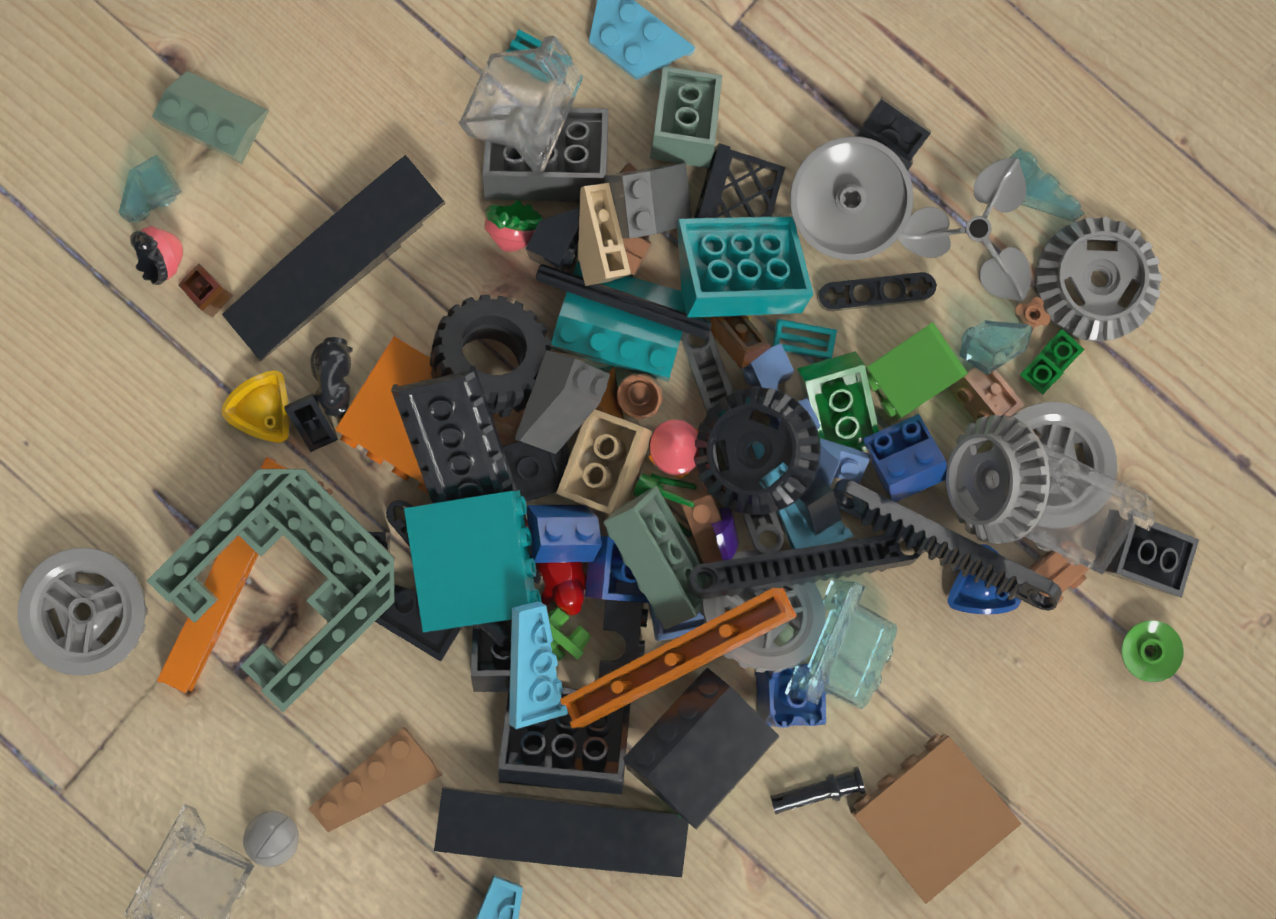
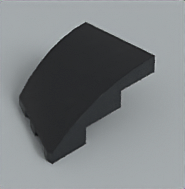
(894, 130)

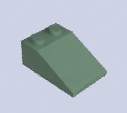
(686, 117)

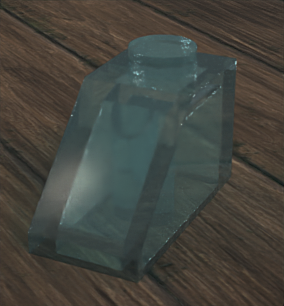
(994, 344)

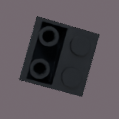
(556, 240)

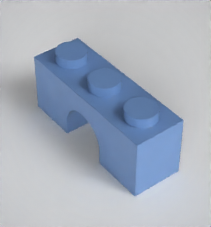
(771, 370)

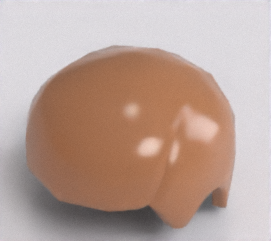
(639, 395)

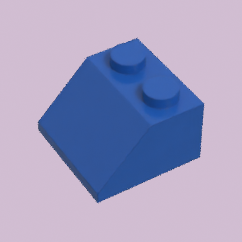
(563, 533)

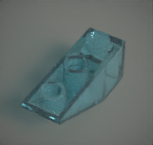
(1044, 190)

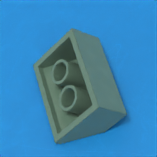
(210, 116)

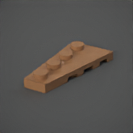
(382, 777)

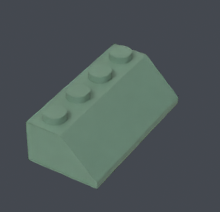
(657, 556)

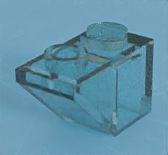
(147, 188)

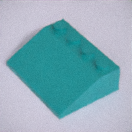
(742, 266)
(619, 337)

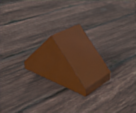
(205, 291)

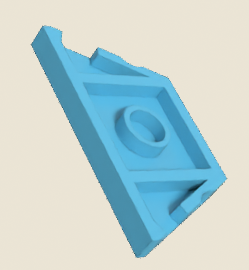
(635, 38)

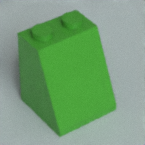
(914, 372)

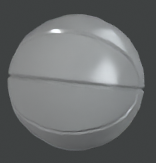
(271, 839)

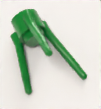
(647, 482)

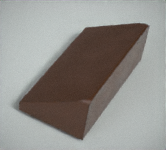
(739, 338)

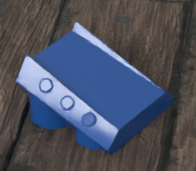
(781, 709)

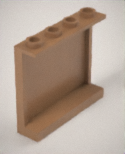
(935, 816)

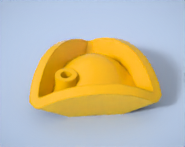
(259, 407)

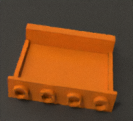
(374, 416)

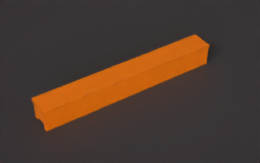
(199, 638)
(679, 657)

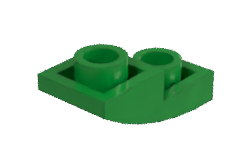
(1052, 361)

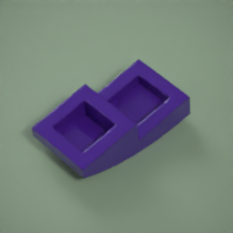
(726, 534)

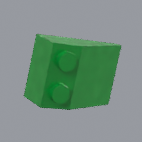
(840, 399)

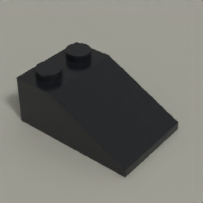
(1155, 558)
(490, 662)

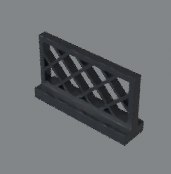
(716, 177)

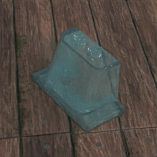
(849, 651)

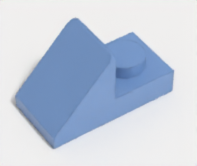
(841, 462)

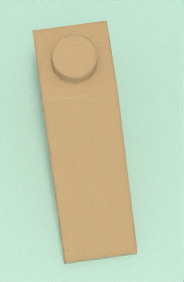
(600, 237)

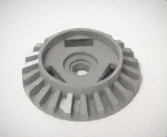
(1100, 315)
(1066, 425)
(1024, 479)
(55, 586)
(762, 651)

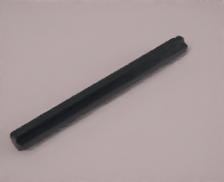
(624, 301)

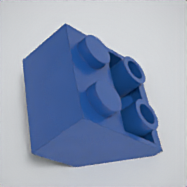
(906, 458)

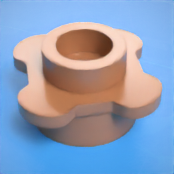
(1036, 306)

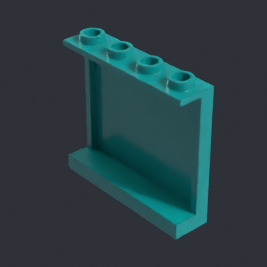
(471, 560)

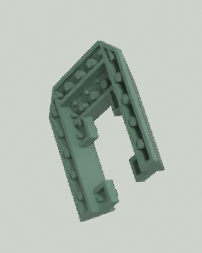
(299, 508)

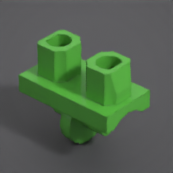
(574, 643)

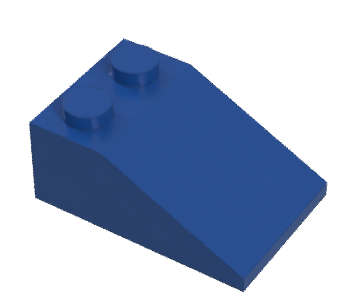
(610, 577)

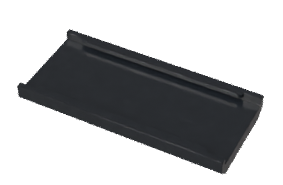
(454, 437)

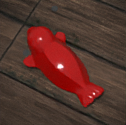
(564, 584)

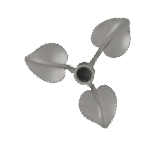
(1000, 187)

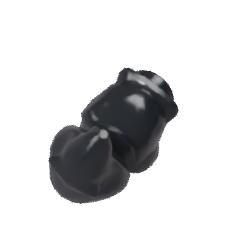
(329, 366)

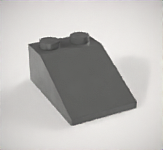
(650, 199)
(560, 401)

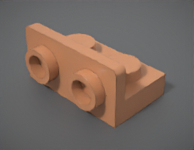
(986, 394)

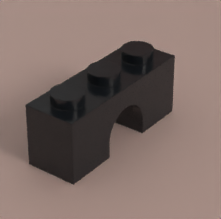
(625, 619)

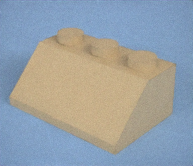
(605, 462)

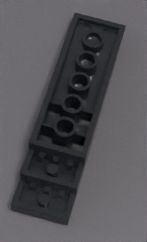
(334, 258)
(560, 832)

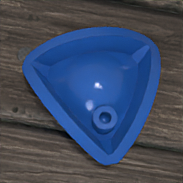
(976, 599)

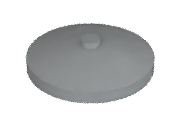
(851, 198)

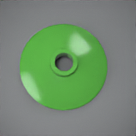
(1167, 651)

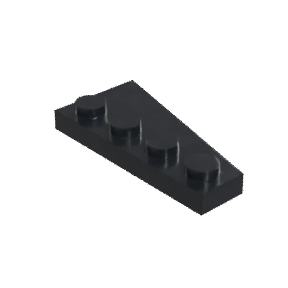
(405, 621)

